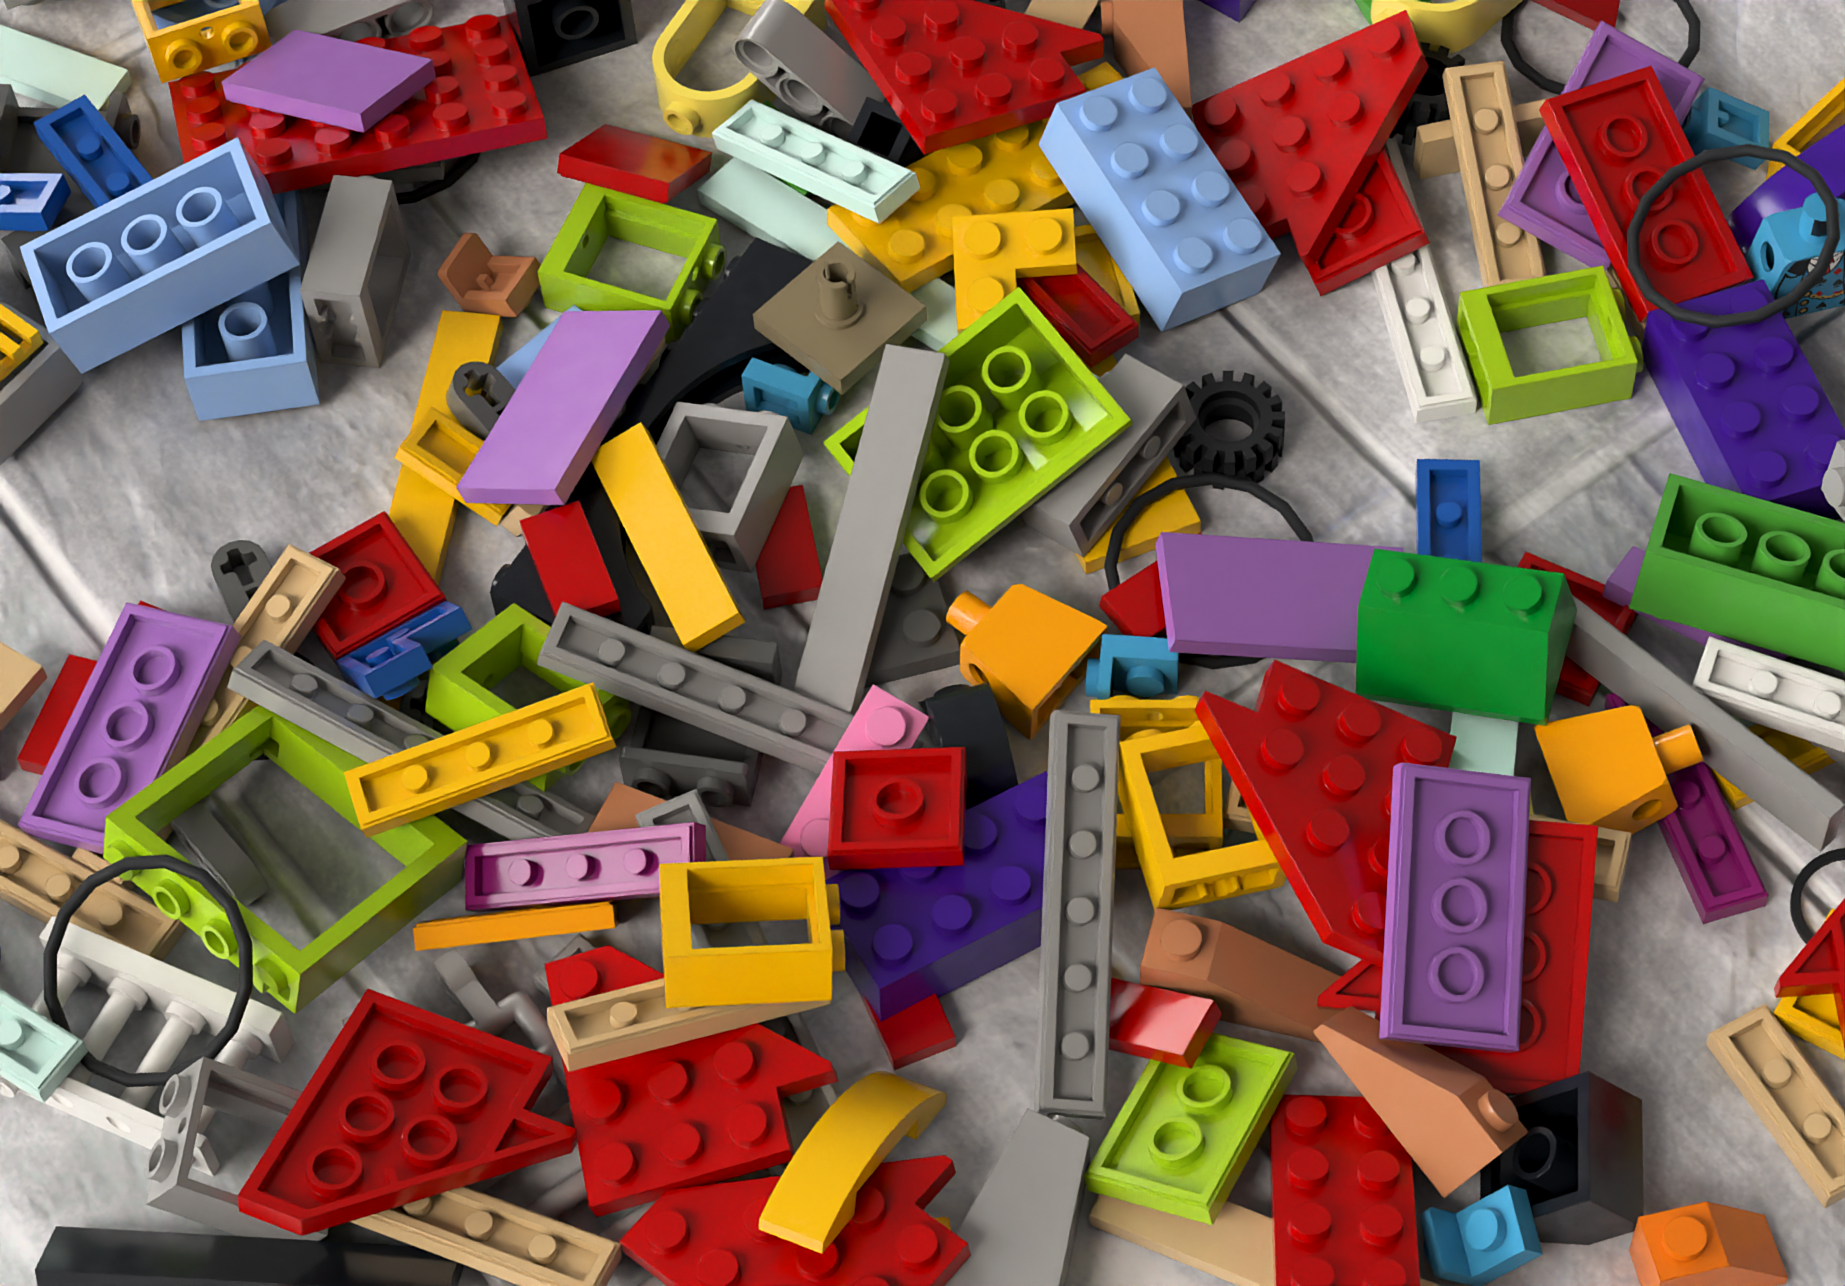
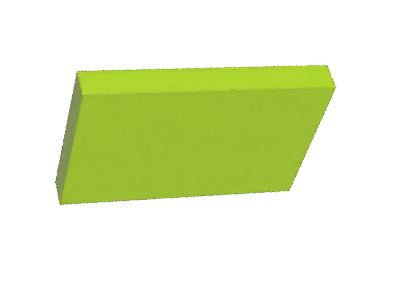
(1192, 1129)

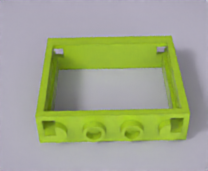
(294, 977)

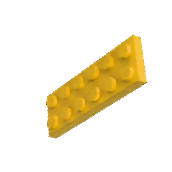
(972, 178)

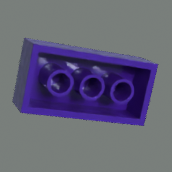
(1745, 400)
(948, 925)

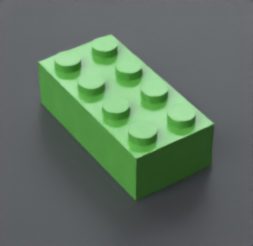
(1746, 571)

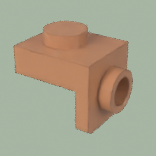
(487, 281)

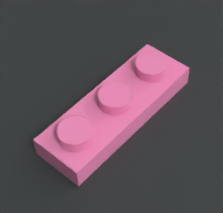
(878, 725)

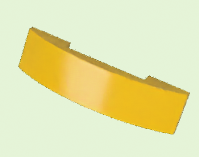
(842, 1152)

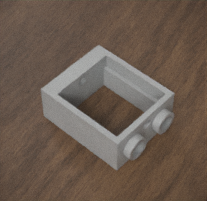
(356, 271)
(739, 535)
(170, 1158)

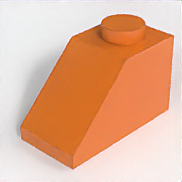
(1706, 1248)

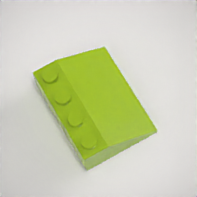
(1005, 431)

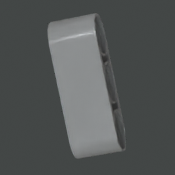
(348, 18)
(805, 68)

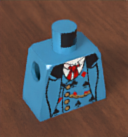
(1788, 251)

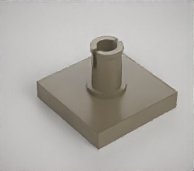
(839, 317)

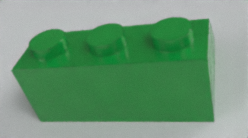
(1462, 636)

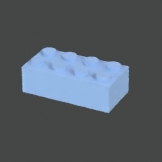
(1158, 199)
(158, 256)
(259, 345)

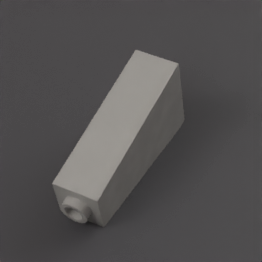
(1028, 1207)

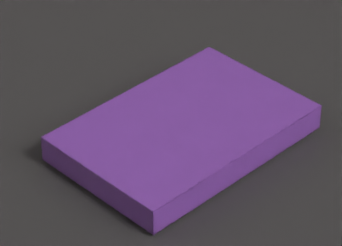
(329, 80)

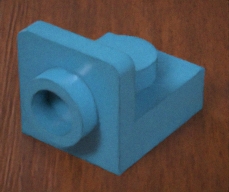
(1726, 121)
(788, 394)
(1134, 666)
(1482, 1238)

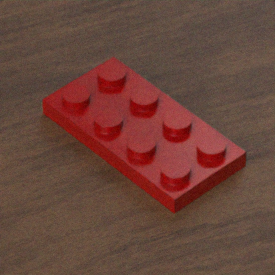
(1615, 148)
(1340, 1196)

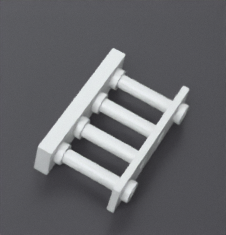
(187, 1005)

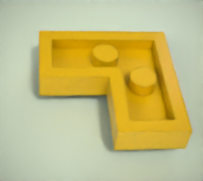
(1000, 248)

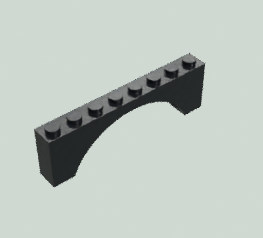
(694, 370)

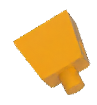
(1026, 650)
(1613, 768)

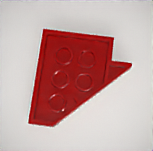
(964, 64)
(1313, 128)
(1321, 792)
(1552, 973)
(681, 1109)
(401, 1116)
(715, 1239)

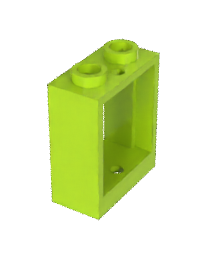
(615, 214)
(1537, 302)
(462, 679)

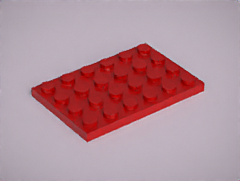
(471, 107)

